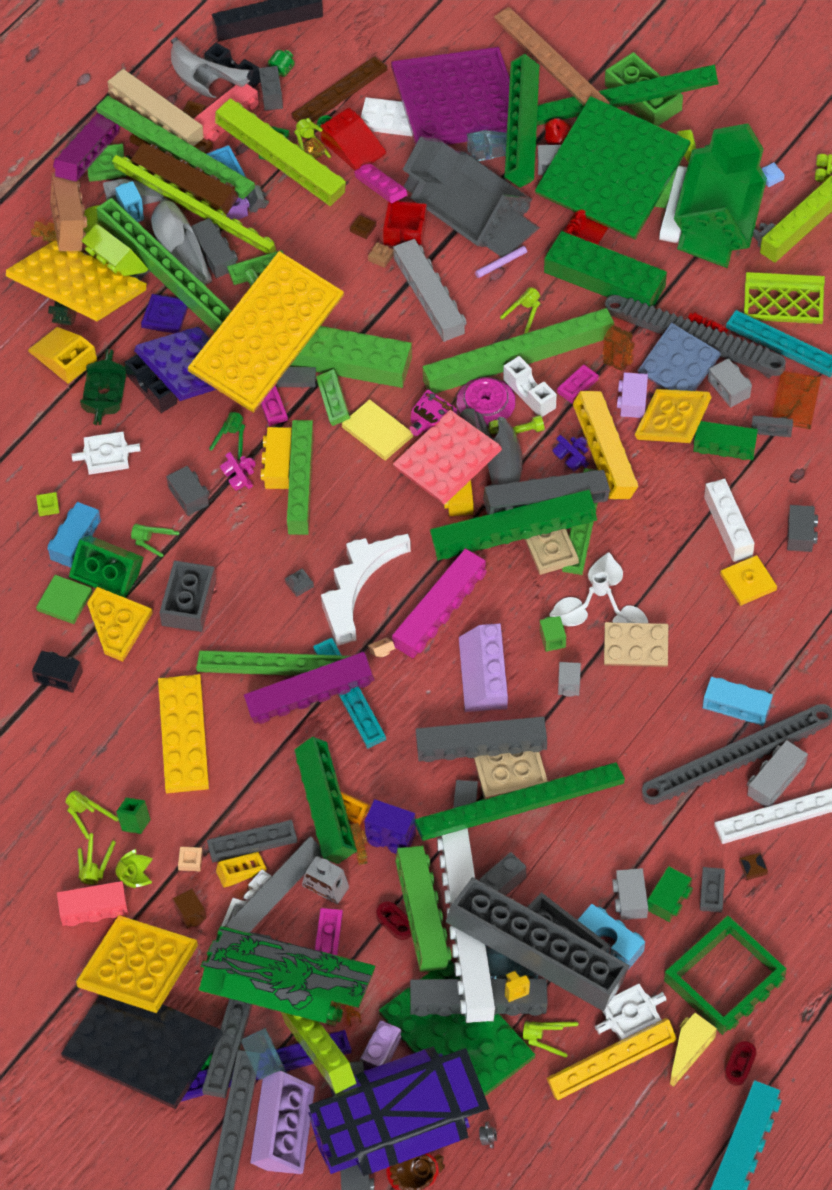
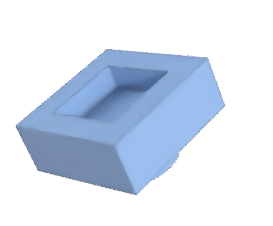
(773, 174)

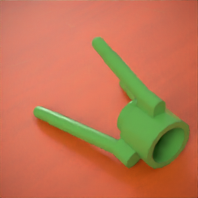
(143, 533)

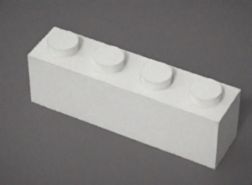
(729, 520)

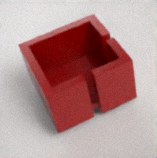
(404, 222)

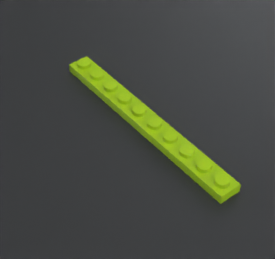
(189, 202)

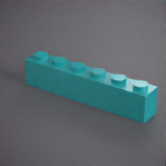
(748, 1138)

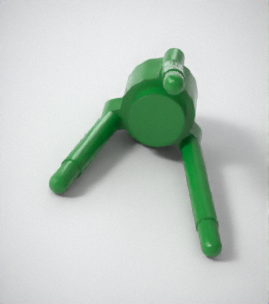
(232, 425)

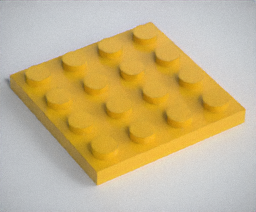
(137, 964)

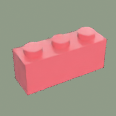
(92, 903)

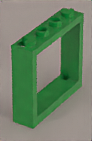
(702, 948)

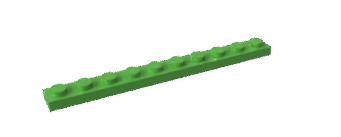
(169, 142)

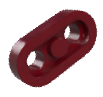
(396, 921)
(739, 1064)

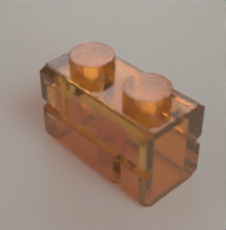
(618, 348)

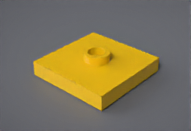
(748, 580)

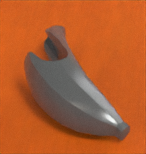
(507, 464)

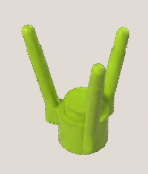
(306, 129)
(528, 299)
(80, 803)
(89, 872)
(534, 1031)

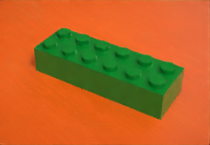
(603, 270)

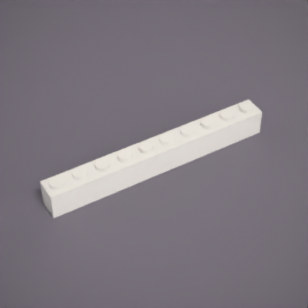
(470, 953)

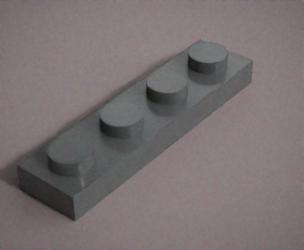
(252, 841)

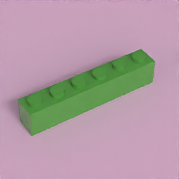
(300, 477)
(422, 908)

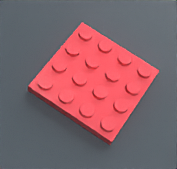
(447, 457)

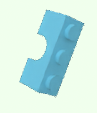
(628, 944)

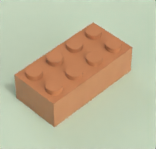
(67, 213)

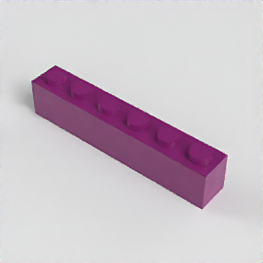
(85, 148)
(309, 687)

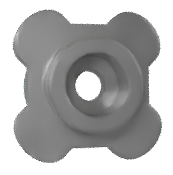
(487, 1135)

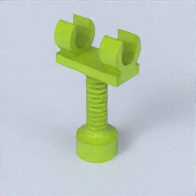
(822, 161)
(536, 424)

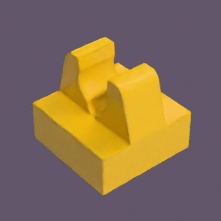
(516, 986)

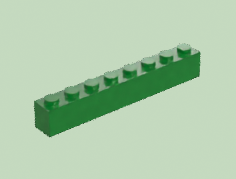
(522, 121)
(514, 524)

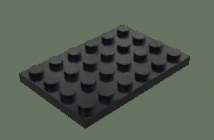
(143, 1048)

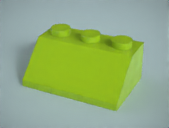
(113, 252)

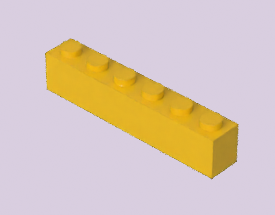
(605, 443)

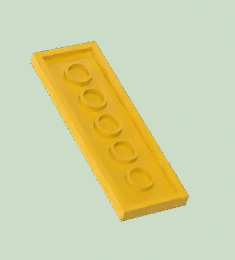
(183, 734)

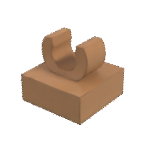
(380, 255)

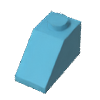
(130, 200)

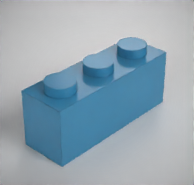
(80, 523)

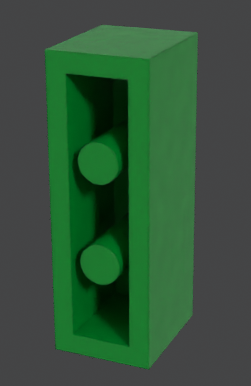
(725, 440)

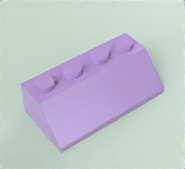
(483, 669)
(282, 1124)

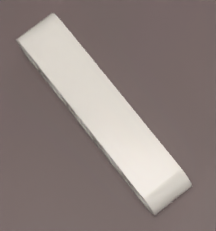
(670, 231)

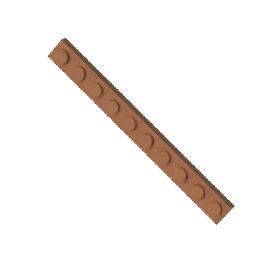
(547, 57)

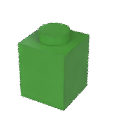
(552, 633)

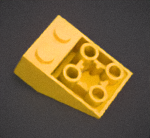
(64, 353)

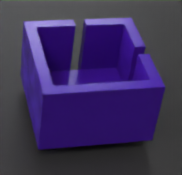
(389, 826)

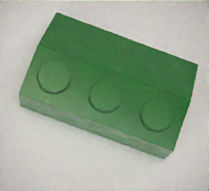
(105, 566)

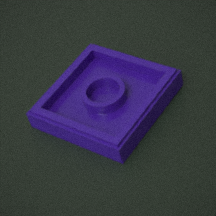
(164, 314)

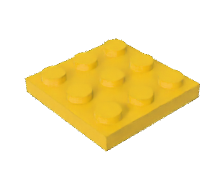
(673, 416)

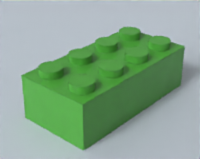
(633, 70)

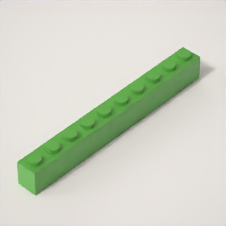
(163, 264)
(529, 346)

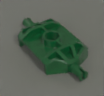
(103, 375)

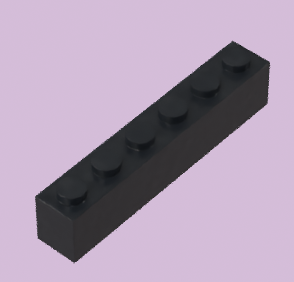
(263, 17)

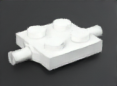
(106, 453)
(630, 1012)

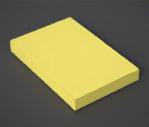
(377, 430)

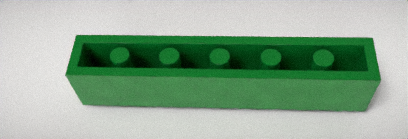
(325, 800)

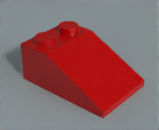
(351, 139)

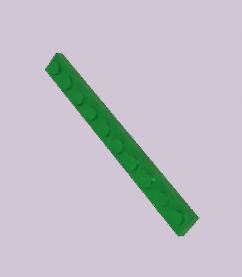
(634, 93)
(519, 801)

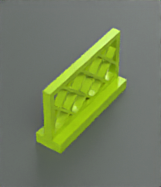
(784, 282)

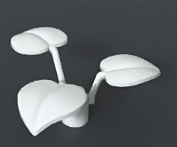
(602, 574)

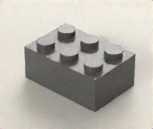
(188, 596)

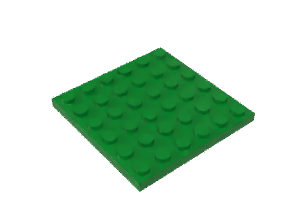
(612, 167)

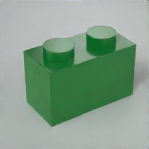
(669, 893)

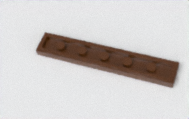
(341, 90)

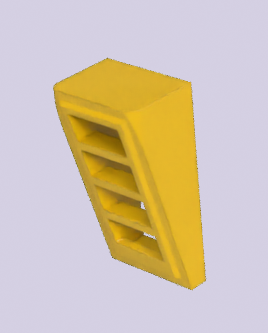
(231, 878)

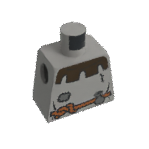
(324, 877)

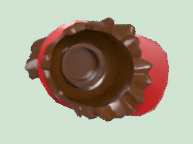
(415, 1173)

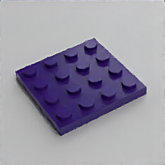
(170, 361)

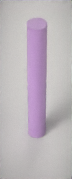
(500, 262)

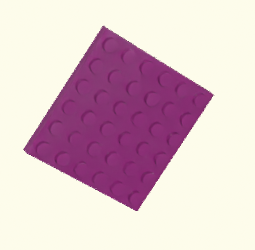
(454, 94)

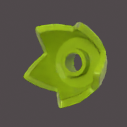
(131, 869)

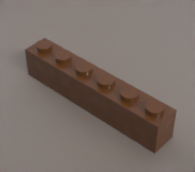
(186, 178)

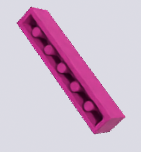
(439, 603)

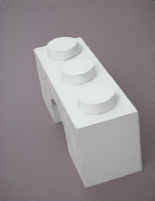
(520, 379)

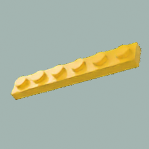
(611, 1059)

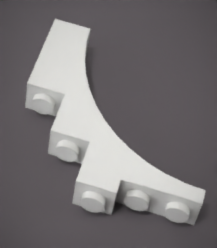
(364, 561)

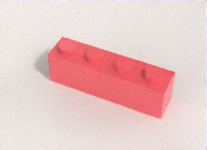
(244, 95)

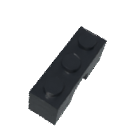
(222, 56)
(149, 384)

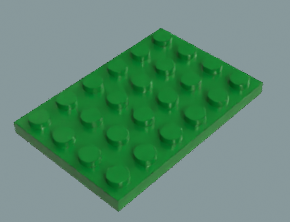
(492, 1045)

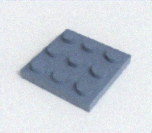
(679, 360)

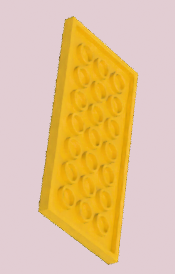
(266, 331)

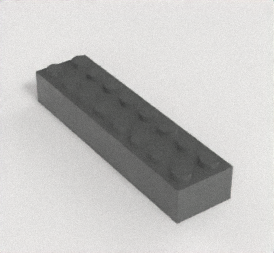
(537, 944)

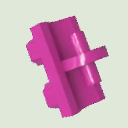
(232, 465)

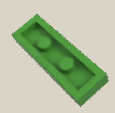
(259, 264)
(333, 397)

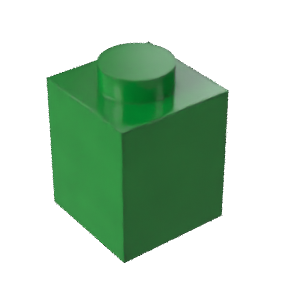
(133, 815)

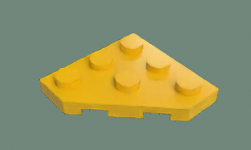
(117, 621)

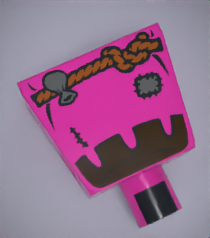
(428, 412)

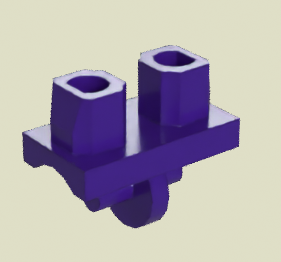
(576, 459)

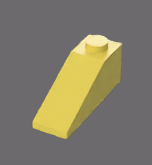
(694, 1038)

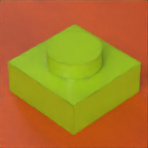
(47, 504)

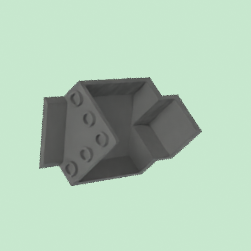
(468, 196)

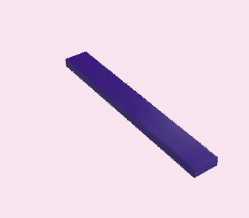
(291, 1057)

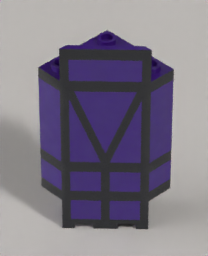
(398, 1111)

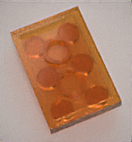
(797, 398)

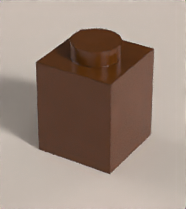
(189, 908)

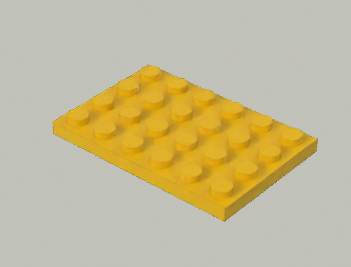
(76, 281)

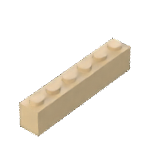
(154, 107)

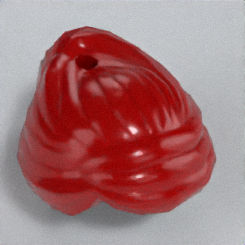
(556, 131)

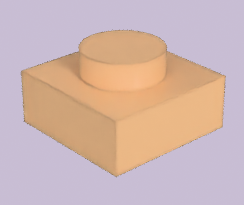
(381, 648)
(190, 859)

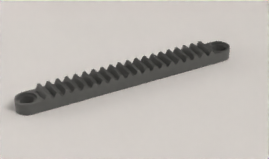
(728, 346)
(736, 754)

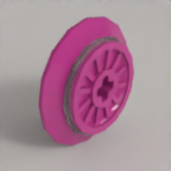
(488, 397)

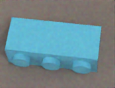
(737, 701)

